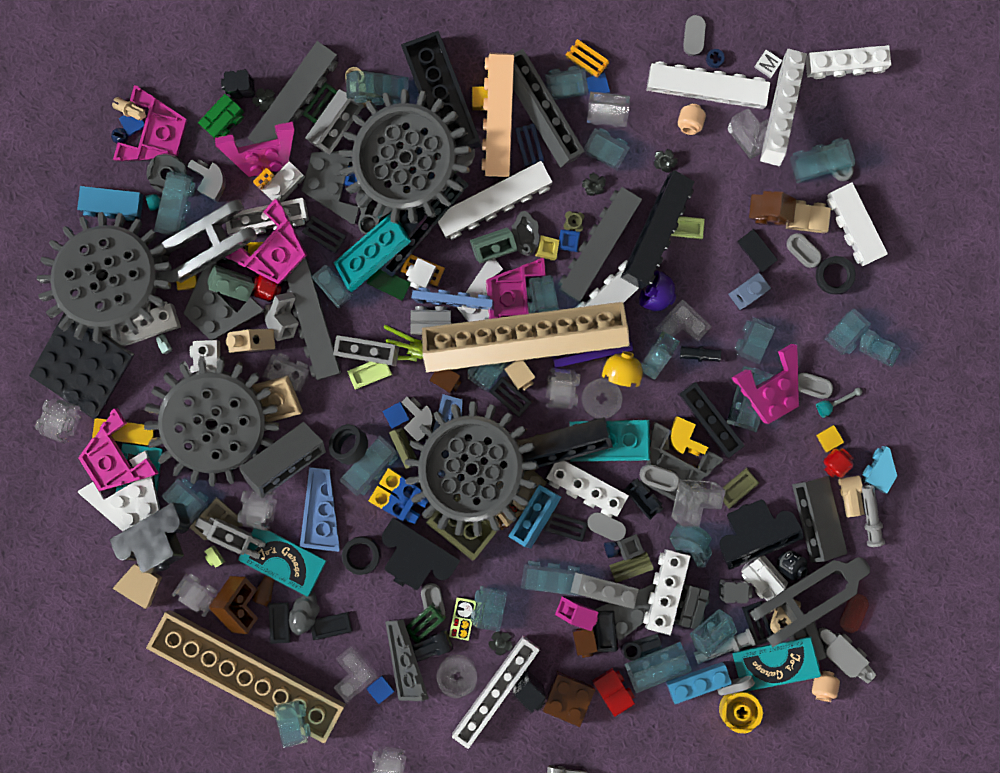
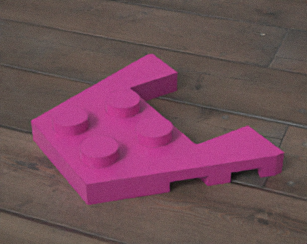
(161, 131)
(256, 157)
(278, 253)
(509, 289)
(777, 394)
(107, 463)

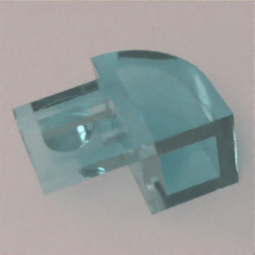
(879, 348)
(693, 541)

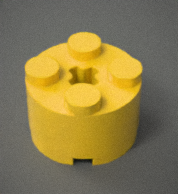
(747, 720)

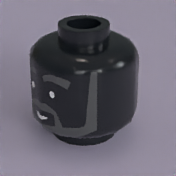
(792, 565)

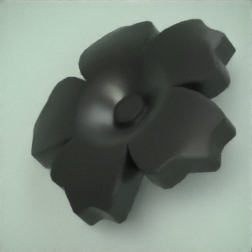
(263, 99)
(665, 160)
(594, 185)
(500, 642)

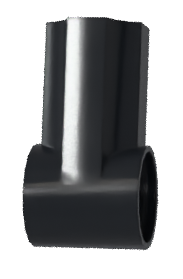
(436, 644)
(644, 646)

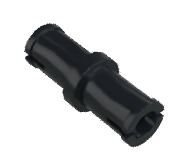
(700, 354)

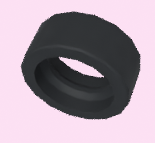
(851, 274)
(339, 436)
(361, 570)

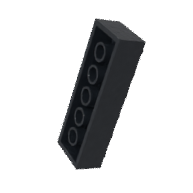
(436, 77)

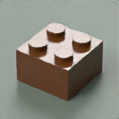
(568, 699)

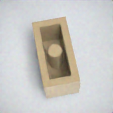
(520, 374)

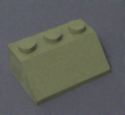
(468, 542)

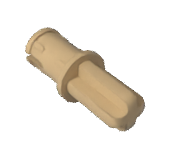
(129, 108)

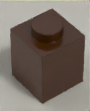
(446, 380)
(584, 642)

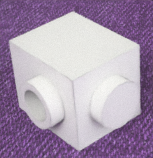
(420, 274)

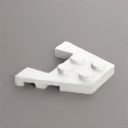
(478, 287)
(129, 504)

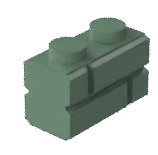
(493, 245)
(230, 283)

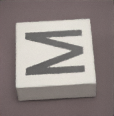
(768, 63)

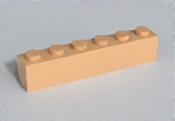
(499, 114)

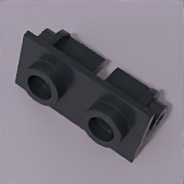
(638, 493)

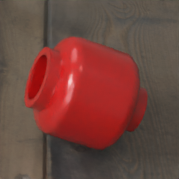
(265, 288)
(838, 463)

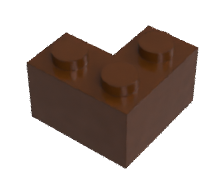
(772, 207)
(231, 605)

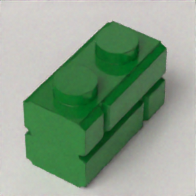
(221, 117)

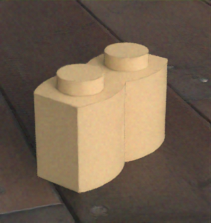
(810, 217)

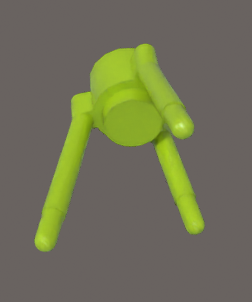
(415, 348)

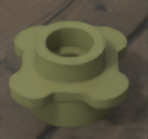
(573, 226)

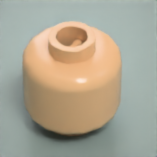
(691, 119)
(826, 686)

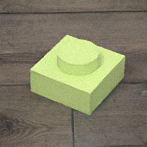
(213, 557)

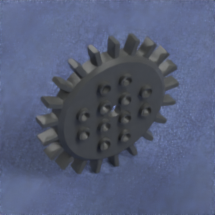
(390, 124)
(135, 291)
(223, 389)
(452, 438)

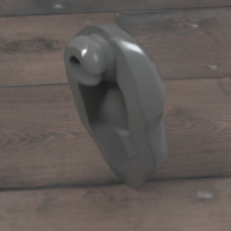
(526, 233)
(304, 613)

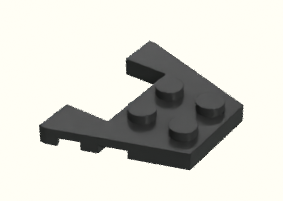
(326, 183)
(213, 312)
(682, 469)

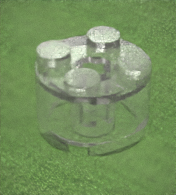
(562, 388)
(609, 390)
(58, 420)
(257, 510)
(195, 594)
(462, 686)
(389, 760)

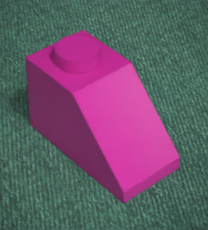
(577, 614)

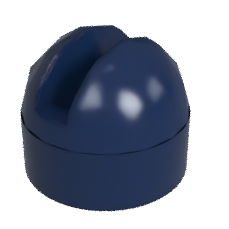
(116, 139)
(609, 548)

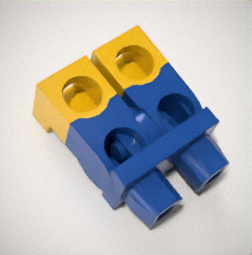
(401, 503)

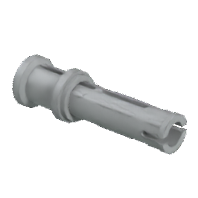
(873, 524)
(734, 644)

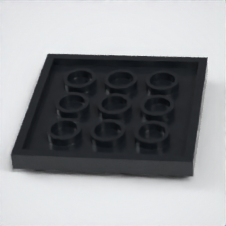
(82, 370)

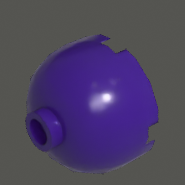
(659, 293)

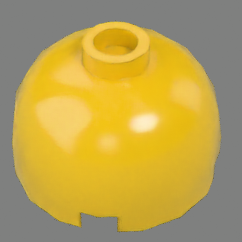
(623, 369)

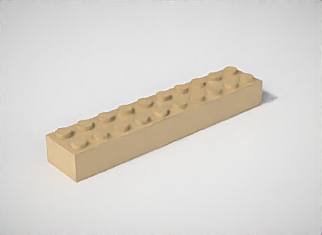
(525, 337)
(237, 671)

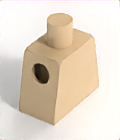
(243, 340)
(138, 586)

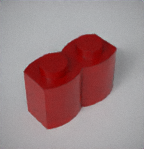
(613, 691)

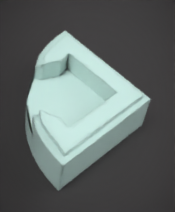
(163, 344)

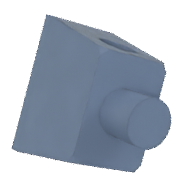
(749, 291)

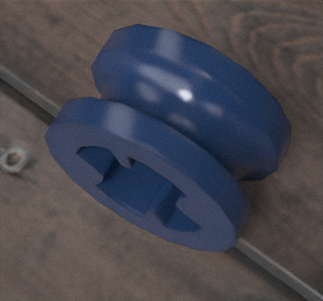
(710, 61)

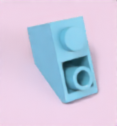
(882, 471)

